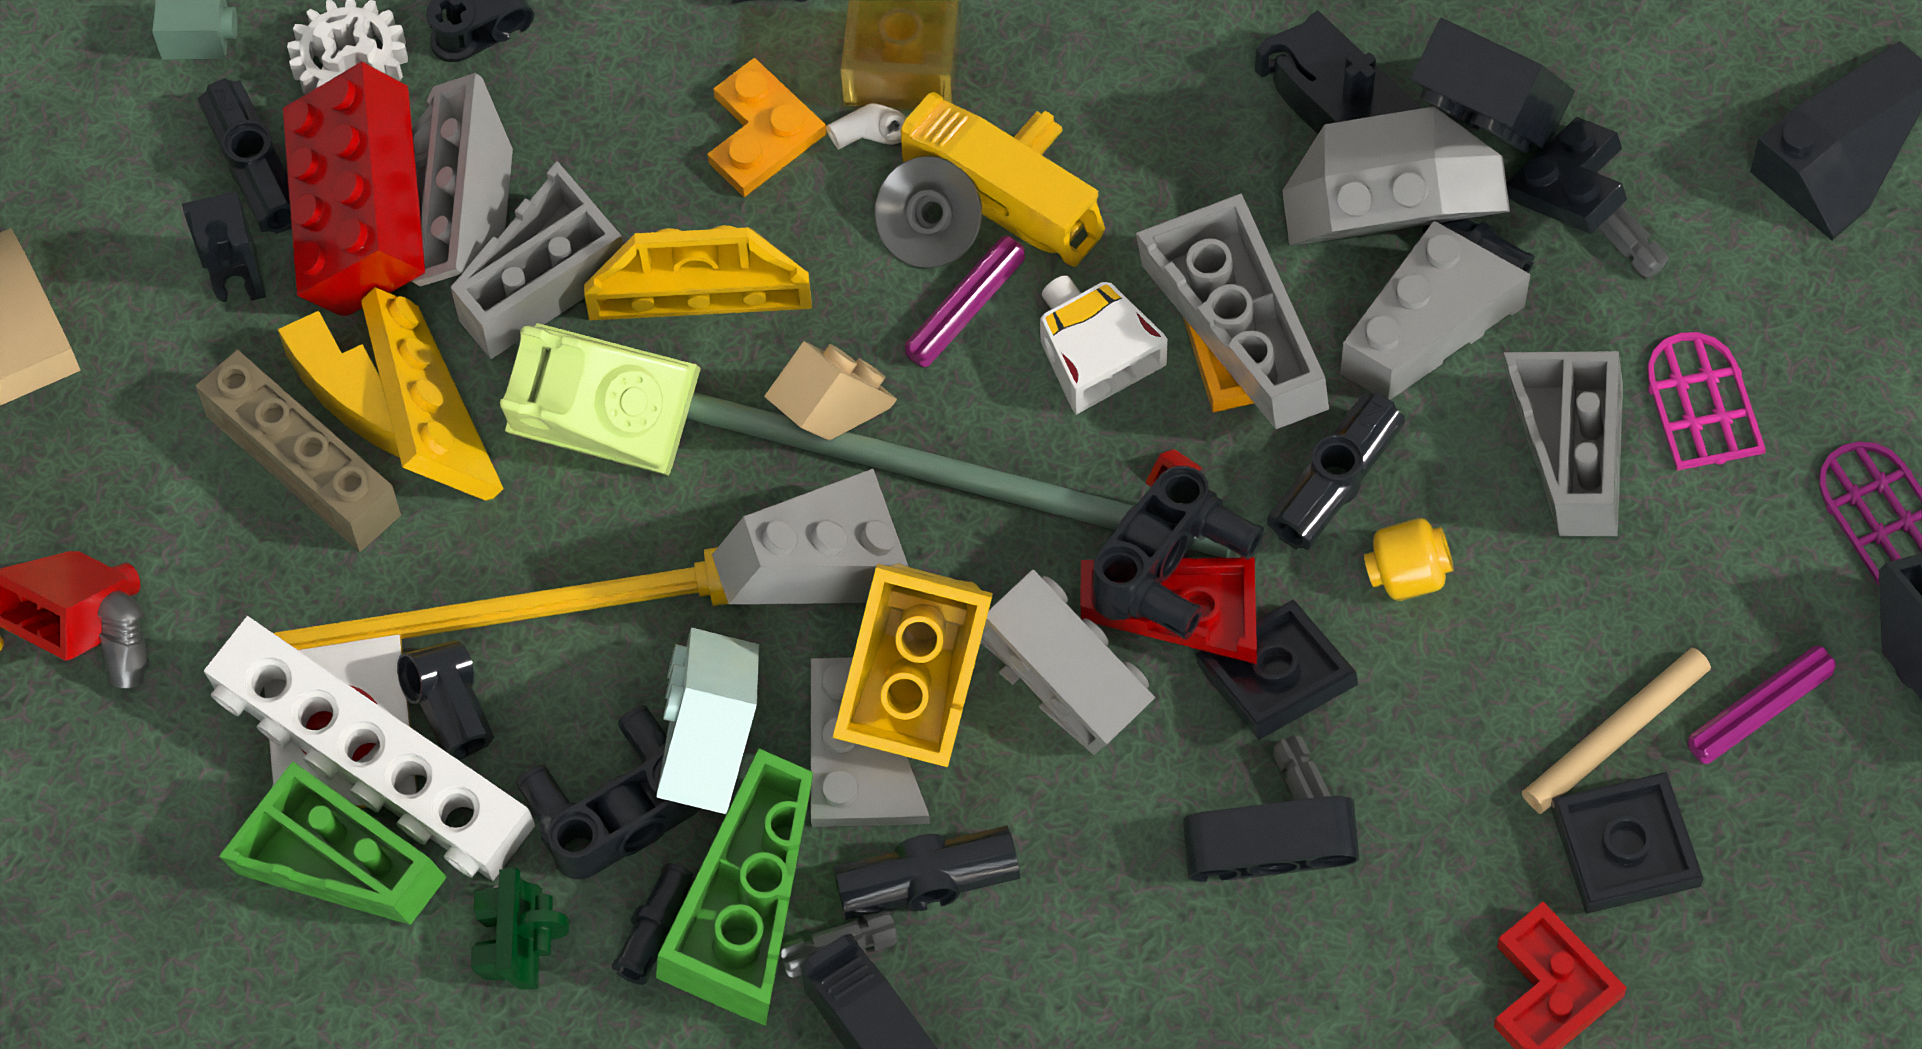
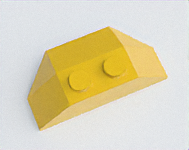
(696, 275)

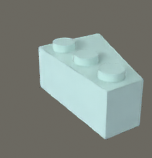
(709, 718)

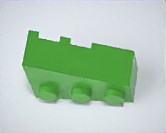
(331, 850)

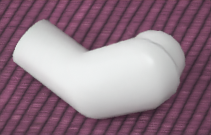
(868, 122)

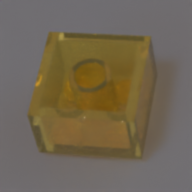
(900, 51)

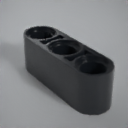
(1271, 838)

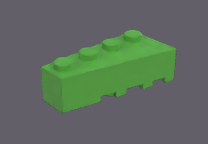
(738, 905)

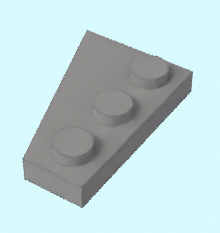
(852, 780)

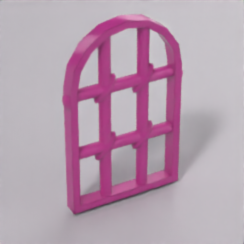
(1719, 413)

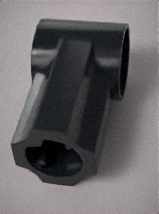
(442, 683)

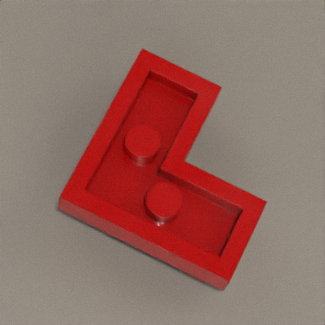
(1567, 978)

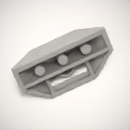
(460, 176)
(1391, 177)

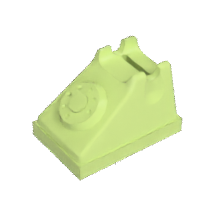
(599, 398)

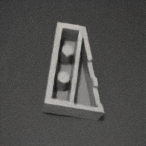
(534, 264)
(1430, 309)
(1574, 433)
(1064, 662)

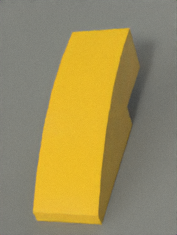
(340, 381)

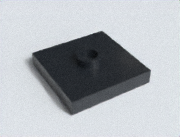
(1292, 673)
(1626, 842)

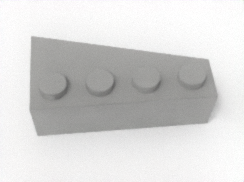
(1233, 298)

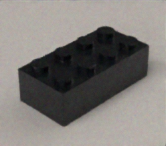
(1491, 87)

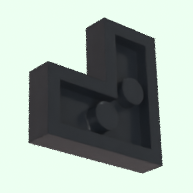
(1565, 179)

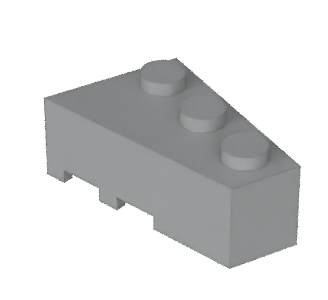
(811, 547)

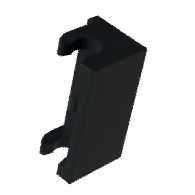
(224, 243)

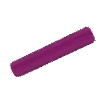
(964, 301)
(1761, 704)

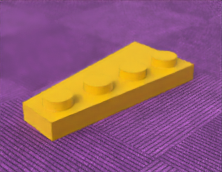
(423, 401)

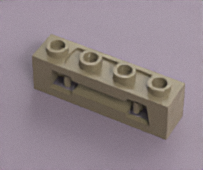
(298, 450)

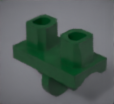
(523, 930)

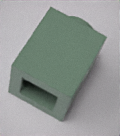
(193, 28)

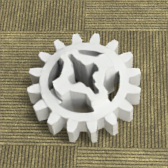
(343, 40)

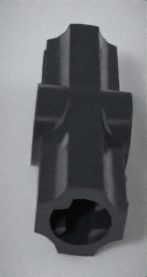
(243, 134)
(1319, 494)
(926, 872)

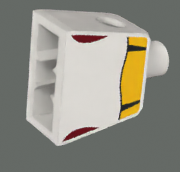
(1097, 341)

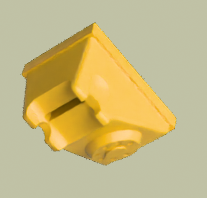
(913, 663)

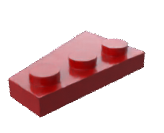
(1217, 584)

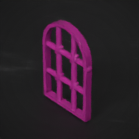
(1854, 495)

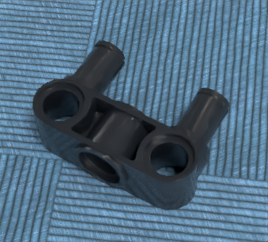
(1152, 544)
(615, 818)

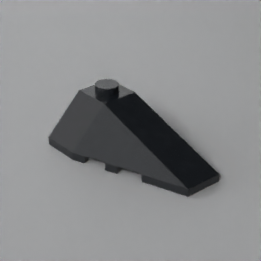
(1843, 140)

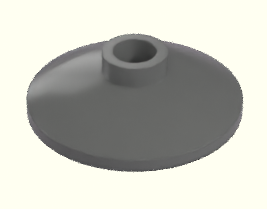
(904, 205)

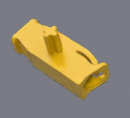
(1013, 178)

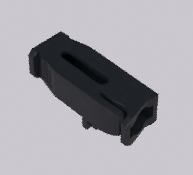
(1328, 75)
(859, 1000)

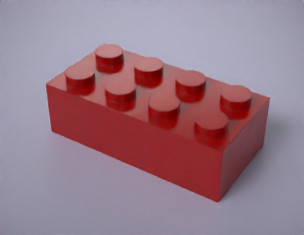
(353, 189)

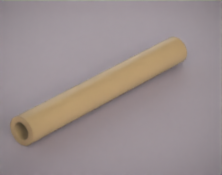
(1616, 730)

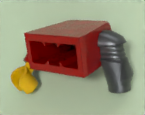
(73, 605)

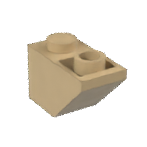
(829, 391)

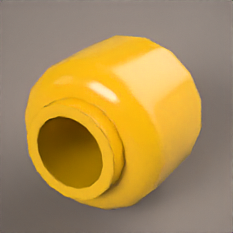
(1409, 559)

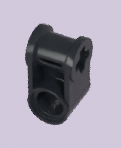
(478, 21)

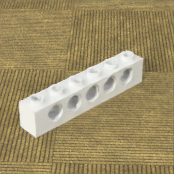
(258, 656)

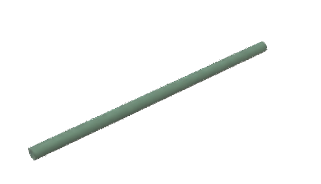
(922, 466)

